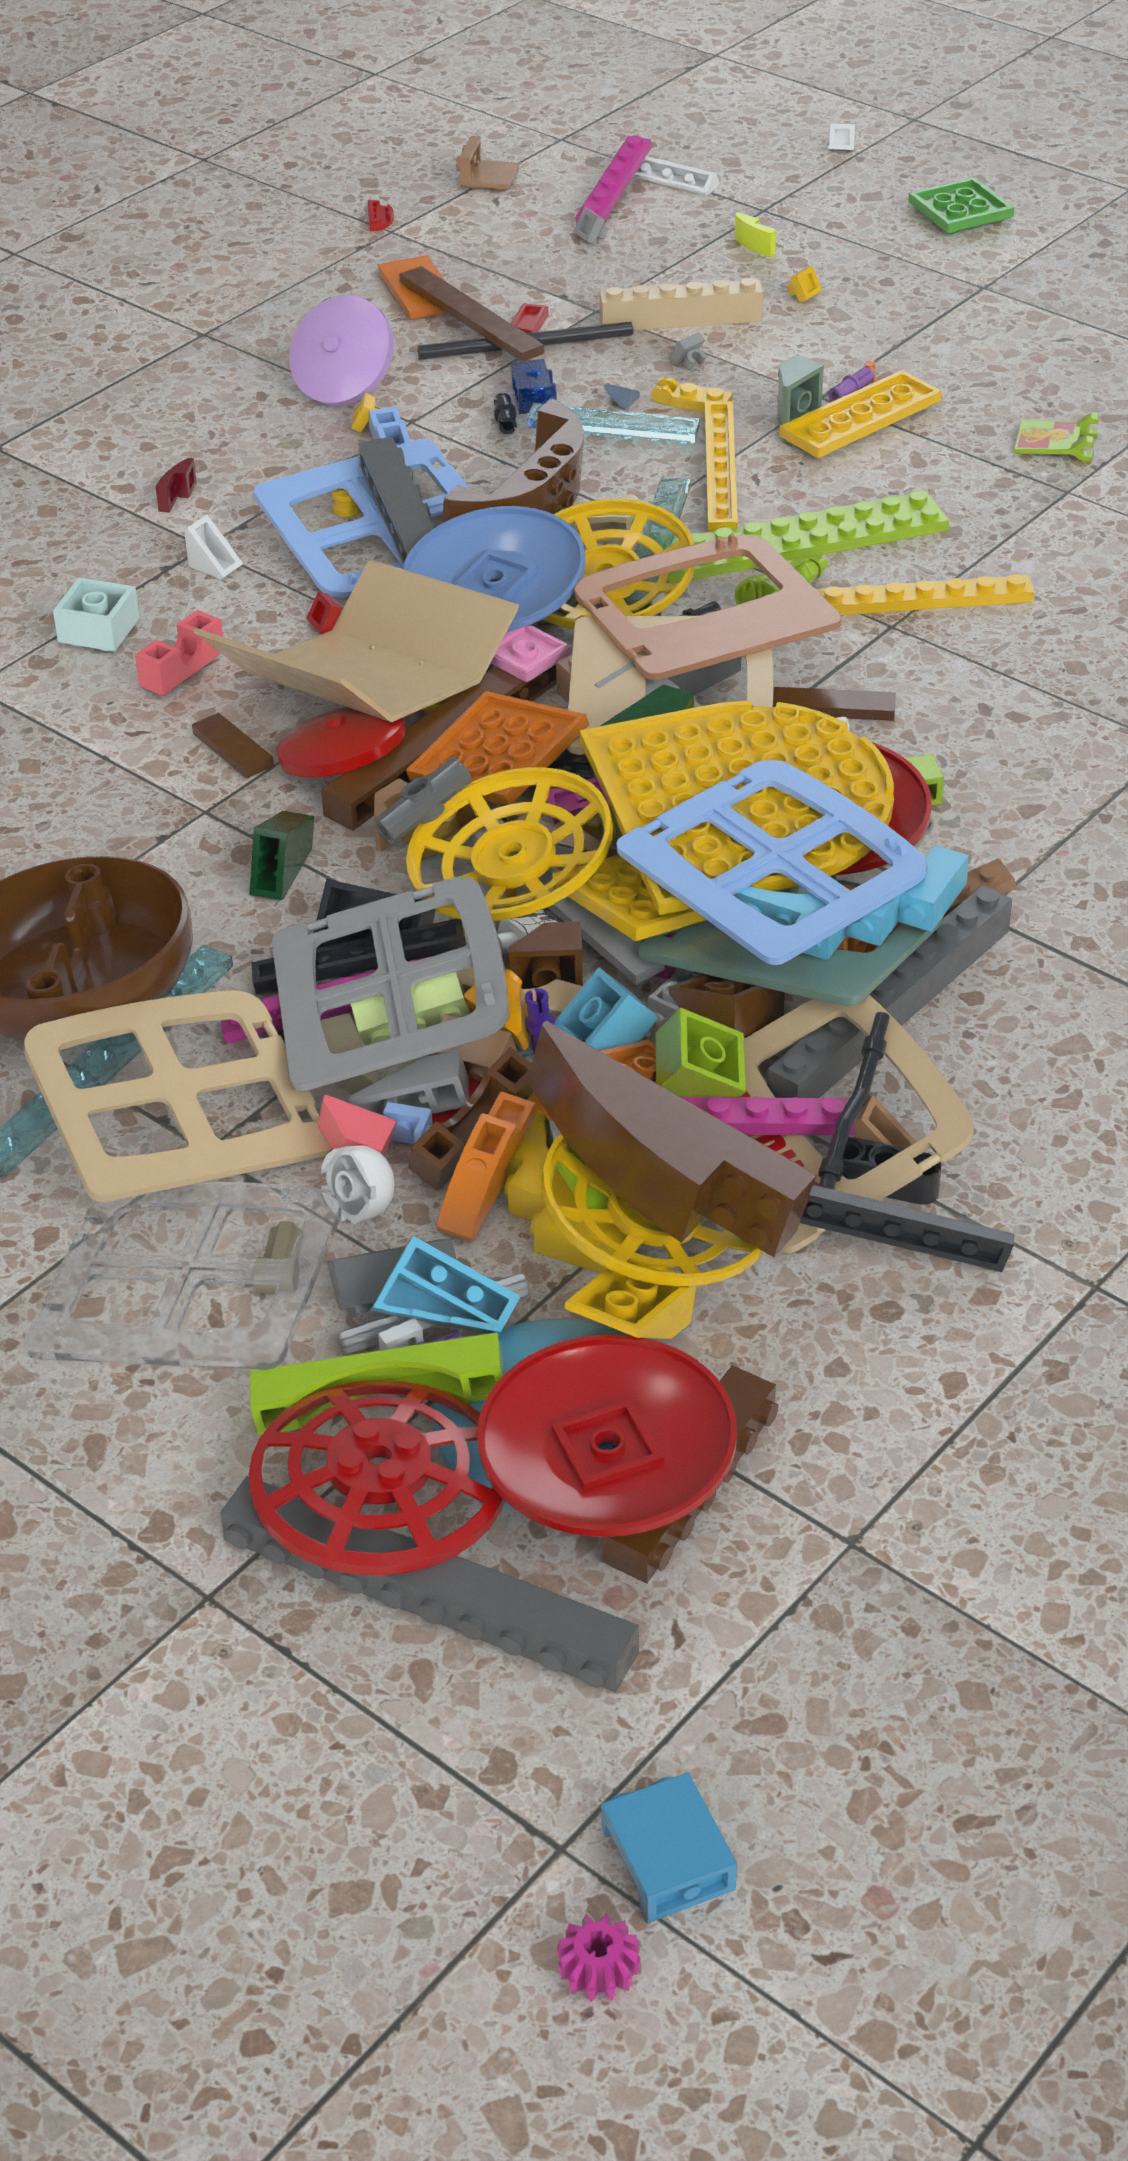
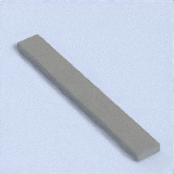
(603, 937)

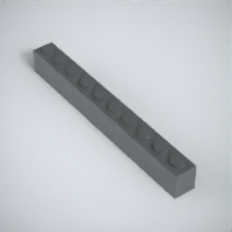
(836, 1047)
(457, 1595)

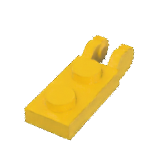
(687, 395)

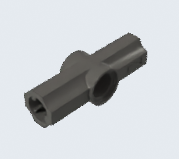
(422, 800)

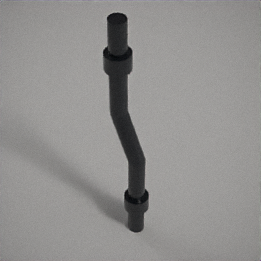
(872, 1050)

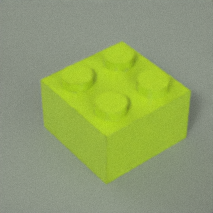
(699, 1057)

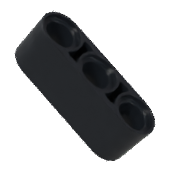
(865, 1155)

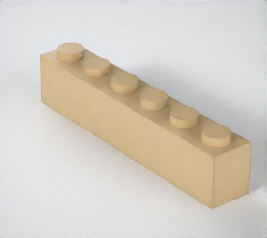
(683, 304)

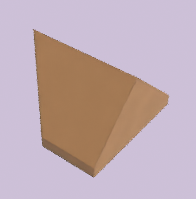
(879, 1126)

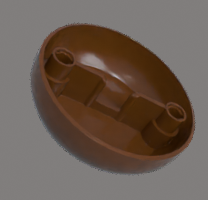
(88, 939)

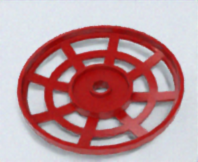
(370, 1483)

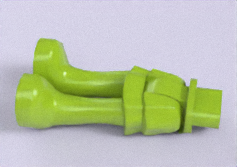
(761, 585)

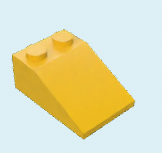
(635, 1305)

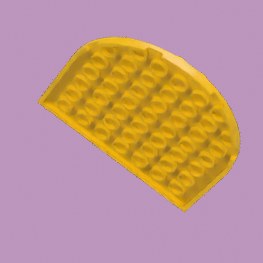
(675, 755)

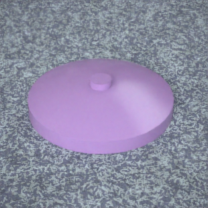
(341, 350)

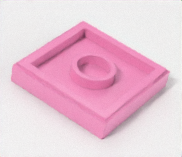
(529, 652)

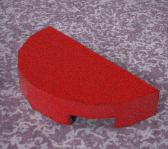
(379, 215)

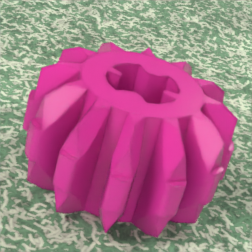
(598, 1957)

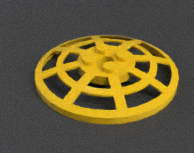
(608, 556)
(494, 850)
(637, 1230)

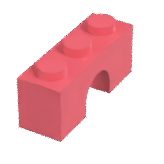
(165, 667)

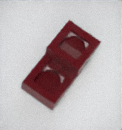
(176, 483)

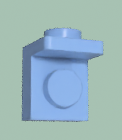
(410, 1123)

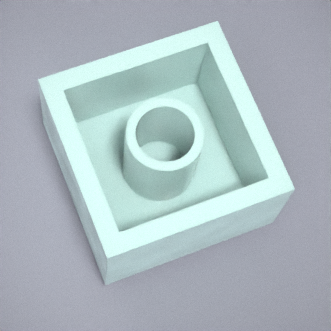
(96, 614)

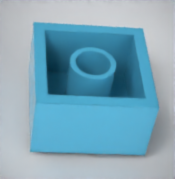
(606, 1014)

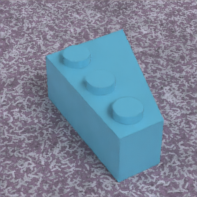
(444, 1292)

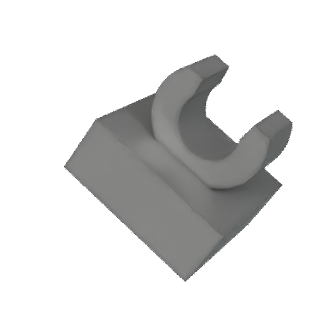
(590, 226)
(687, 350)

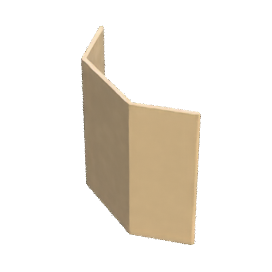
(392, 647)

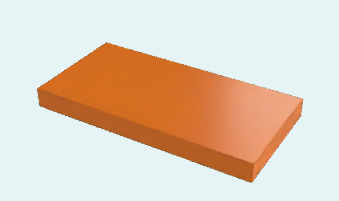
(411, 302)

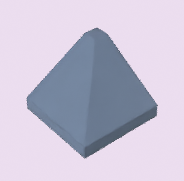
(623, 396)

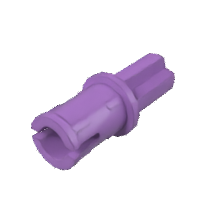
(851, 384)

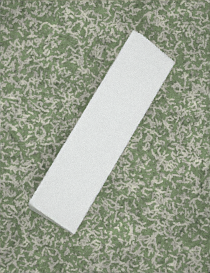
(677, 176)

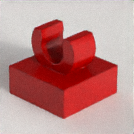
(324, 612)

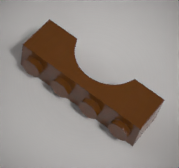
(440, 1147)

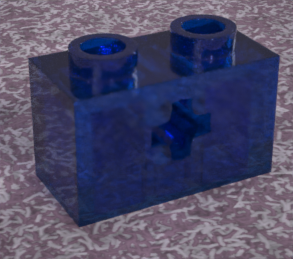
(532, 384)

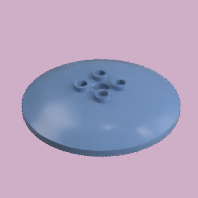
(507, 555)

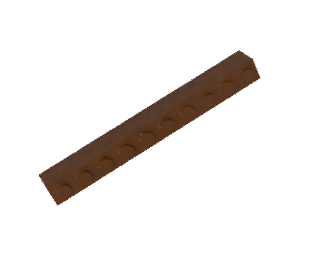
(351, 796)

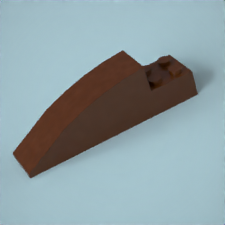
(664, 1151)

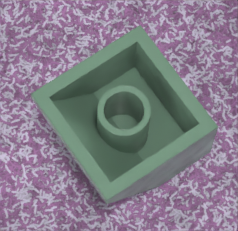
(798, 388)

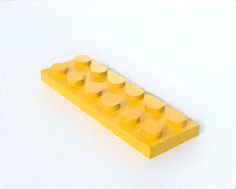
(860, 413)

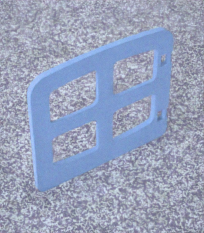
(280, 494)
(715, 898)

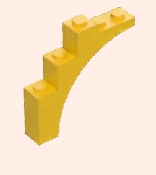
(526, 1200)

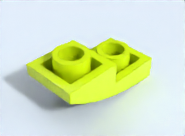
(755, 236)

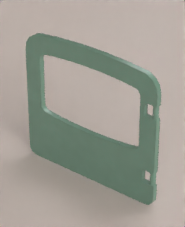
(841, 980)

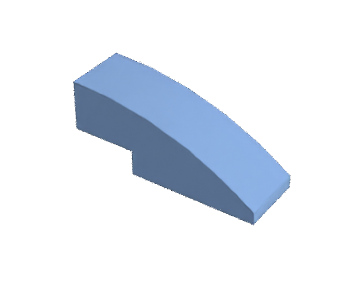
(388, 423)

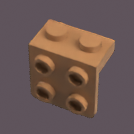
(483, 173)

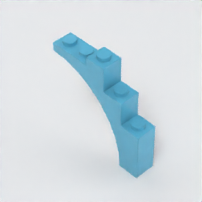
(918, 907)

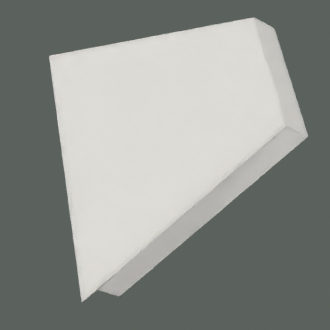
(209, 549)

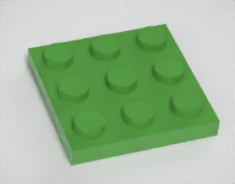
(961, 205)

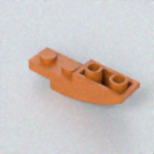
(482, 1166)

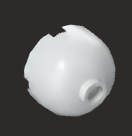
(360, 1181)

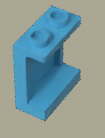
(670, 1846)

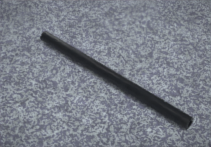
(544, 337)

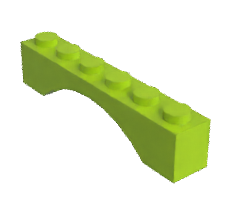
(457, 1366)

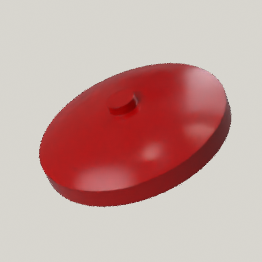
(337, 743)

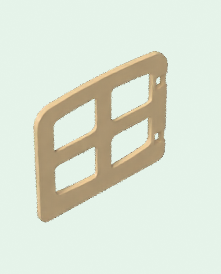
(205, 1156)

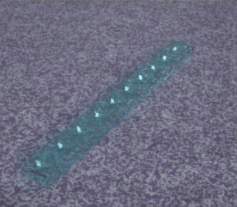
(100, 1063)

